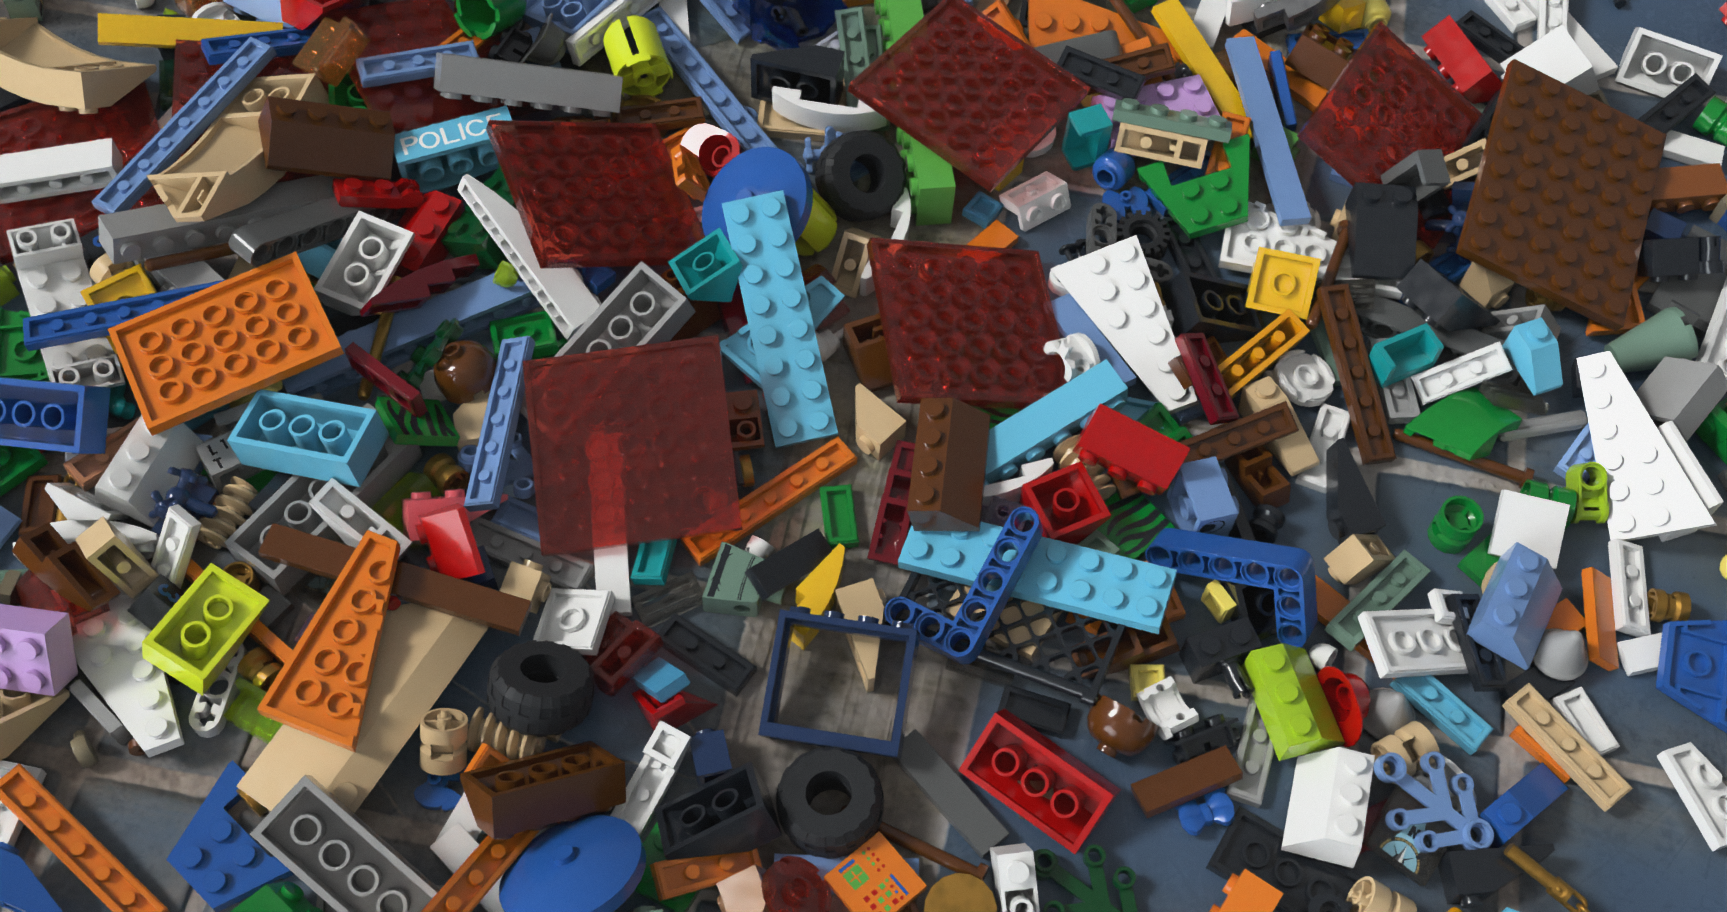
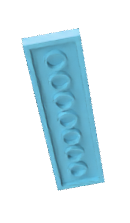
(780, 320)
(1055, 576)

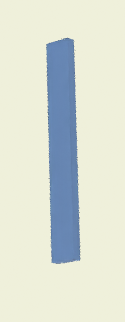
(706, 83)
(185, 127)
(1267, 132)

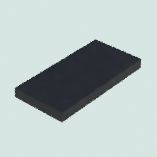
(1257, 845)

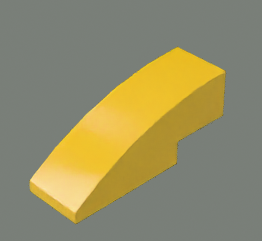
(818, 592)

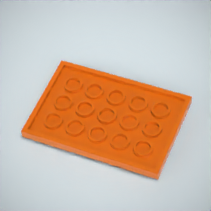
(224, 343)

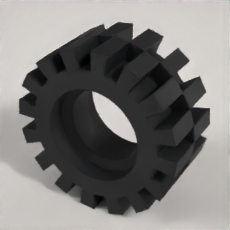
(1147, 226)

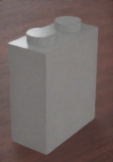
(1682, 393)

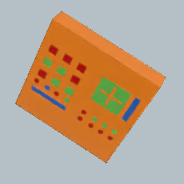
(875, 878)

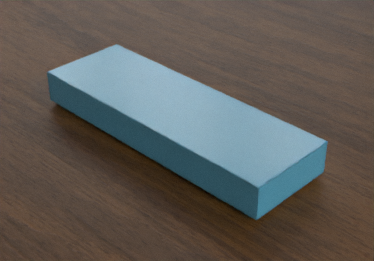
(1444, 710)

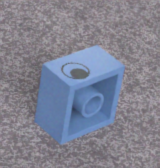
(1202, 498)

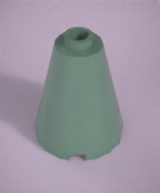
(1654, 339)

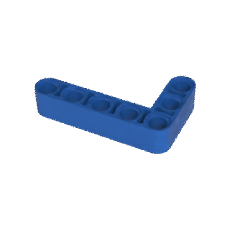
(1250, 563)
(977, 597)

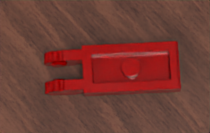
(378, 193)

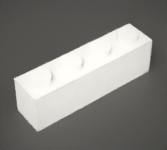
(58, 170)

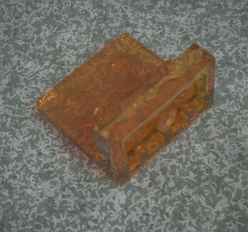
(332, 50)

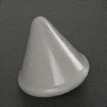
(1561, 654)
(1387, 712)

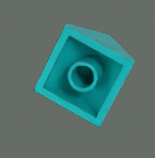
(708, 269)

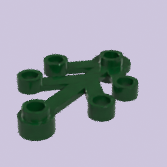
(424, 357)
(1092, 899)

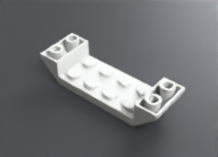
(51, 279)

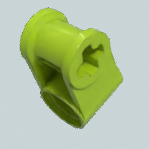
(1589, 495)

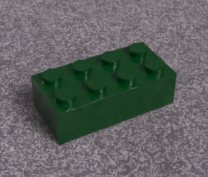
(469, 235)

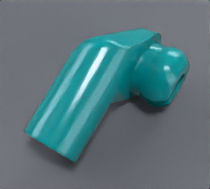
(118, 406)

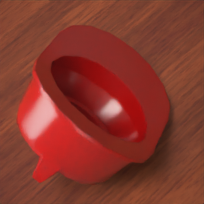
(712, 147)
(1348, 701)

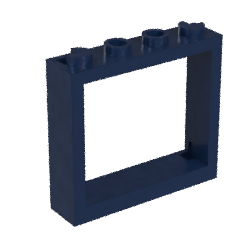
(835, 622)

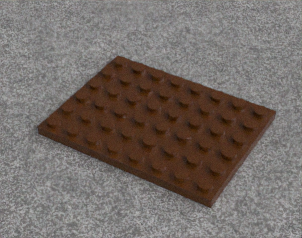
(1563, 195)

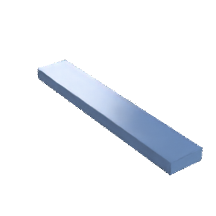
(499, 425)

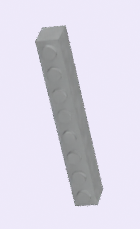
(154, 231)

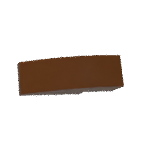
(1259, 477)
(64, 568)
(1135, 648)

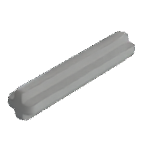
(1547, 425)

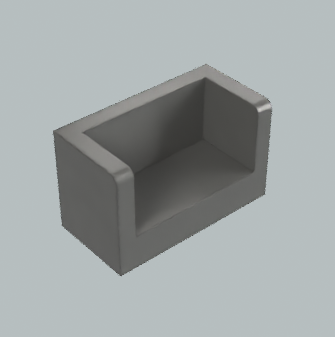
(1422, 170)

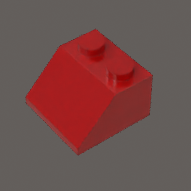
(1066, 504)
(450, 542)

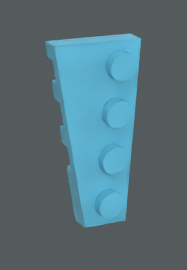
(739, 348)

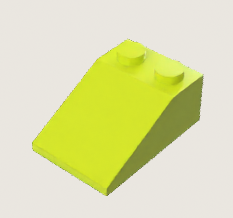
(204, 629)

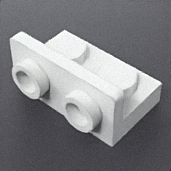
(1037, 200)

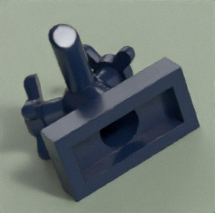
(1460, 201)
(189, 493)

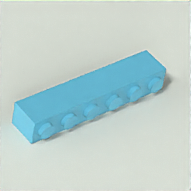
(1051, 420)

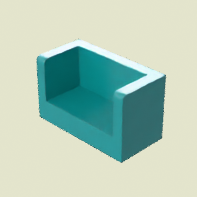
(1086, 136)
(1404, 355)

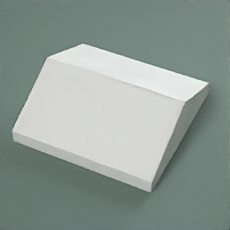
(80, 505)

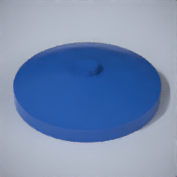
(759, 173)
(576, 868)

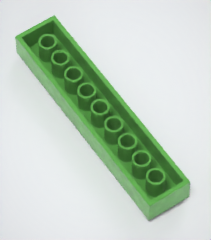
(927, 175)

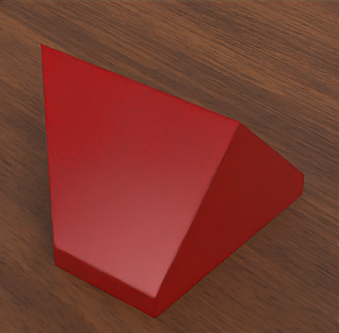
(675, 711)

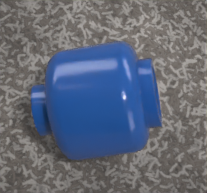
(1113, 169)

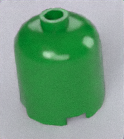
(488, 17)

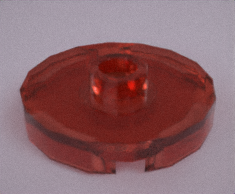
(795, 887)

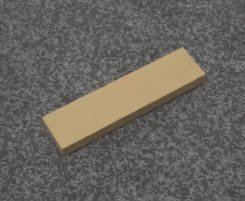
(1567, 747)

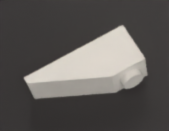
(352, 517)

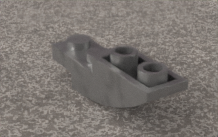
(1291, 12)

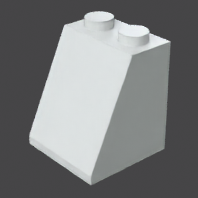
(1559, 58)

